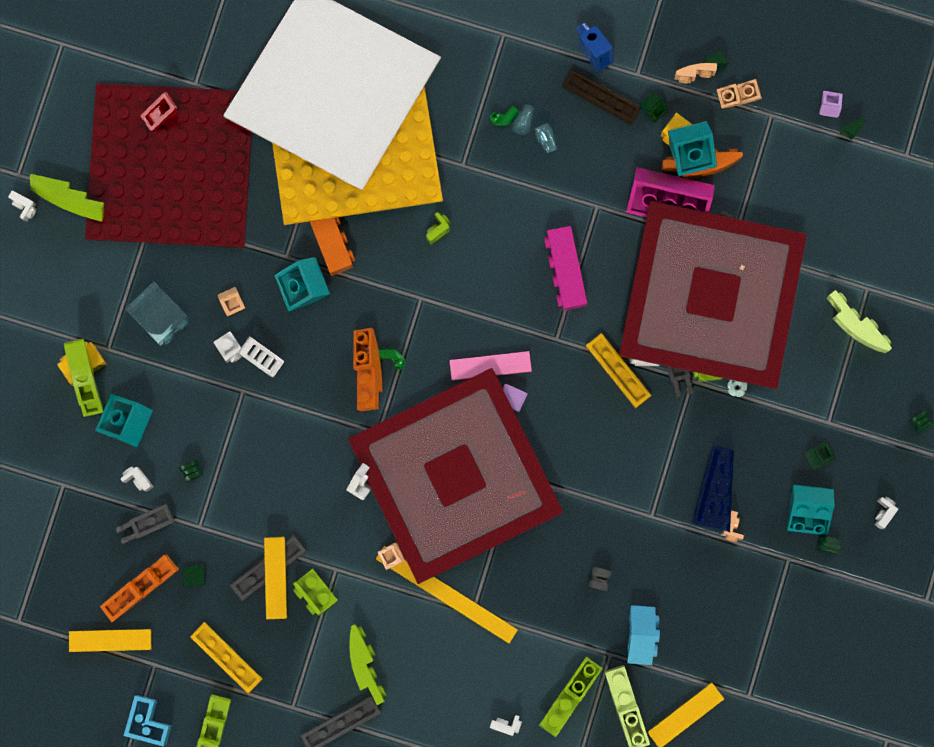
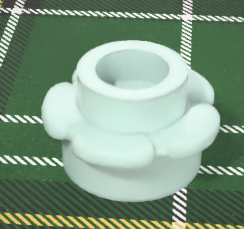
(736, 392)

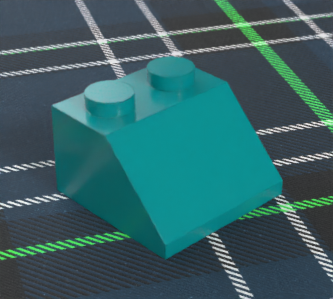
(692, 148)
(302, 283)
(124, 420)

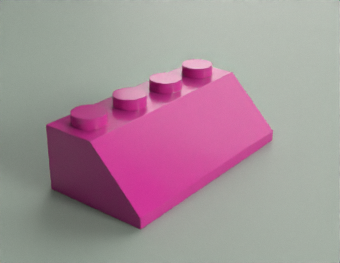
(668, 190)

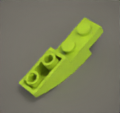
(83, 377)
(360, 657)
(570, 696)

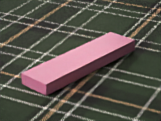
(501, 364)

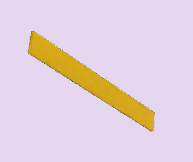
(459, 603)

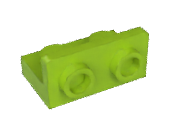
(314, 592)

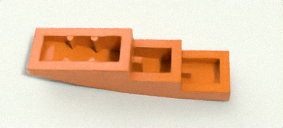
(139, 588)

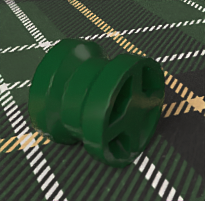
(921, 421)
(191, 471)

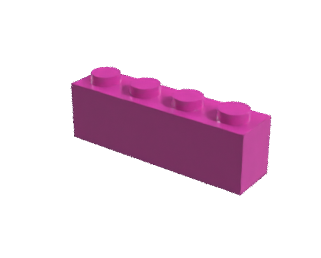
(566, 268)

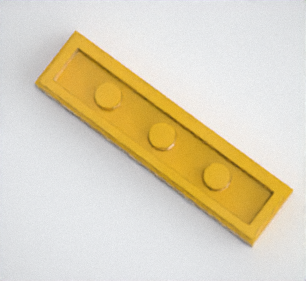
(618, 370)
(275, 577)
(110, 640)
(226, 657)
(685, 715)

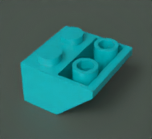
(810, 509)

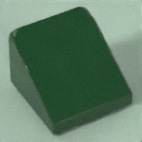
(718, 58)
(654, 107)
(851, 129)
(819, 455)
(829, 544)
(193, 575)

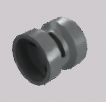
(600, 584)

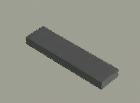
(255, 577)
(341, 723)

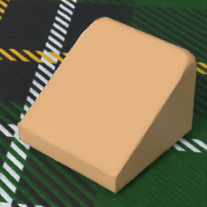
(231, 301)
(391, 556)

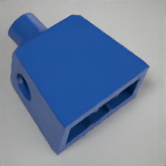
(595, 47)

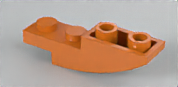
(723, 159)
(368, 368)

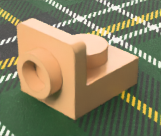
(732, 536)

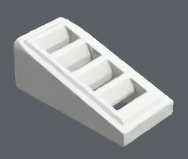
(271, 364)

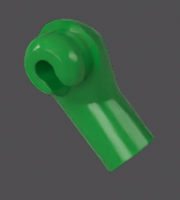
(504, 119)
(395, 356)

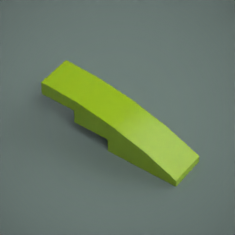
(61, 195)
(214, 722)

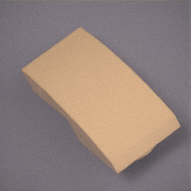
(688, 73)
(739, 94)

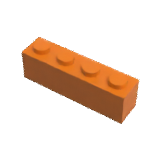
(333, 245)

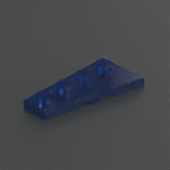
(716, 492)

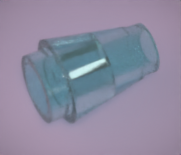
(523, 121)
(546, 137)

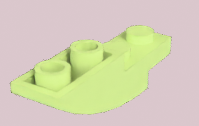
(862, 331)
(626, 707)

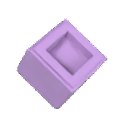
(830, 104)
(515, 397)

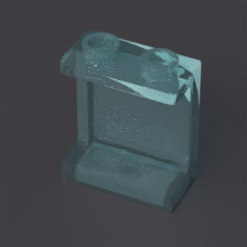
(157, 314)

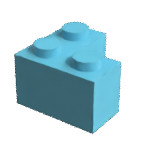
(642, 635)
(140, 722)

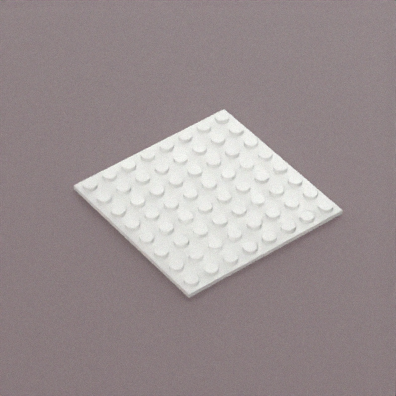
(332, 88)

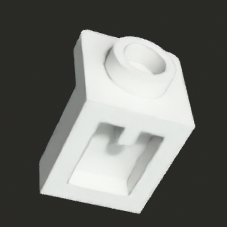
(20, 202)
(228, 347)
(140, 479)
(357, 485)
(886, 515)
(502, 725)

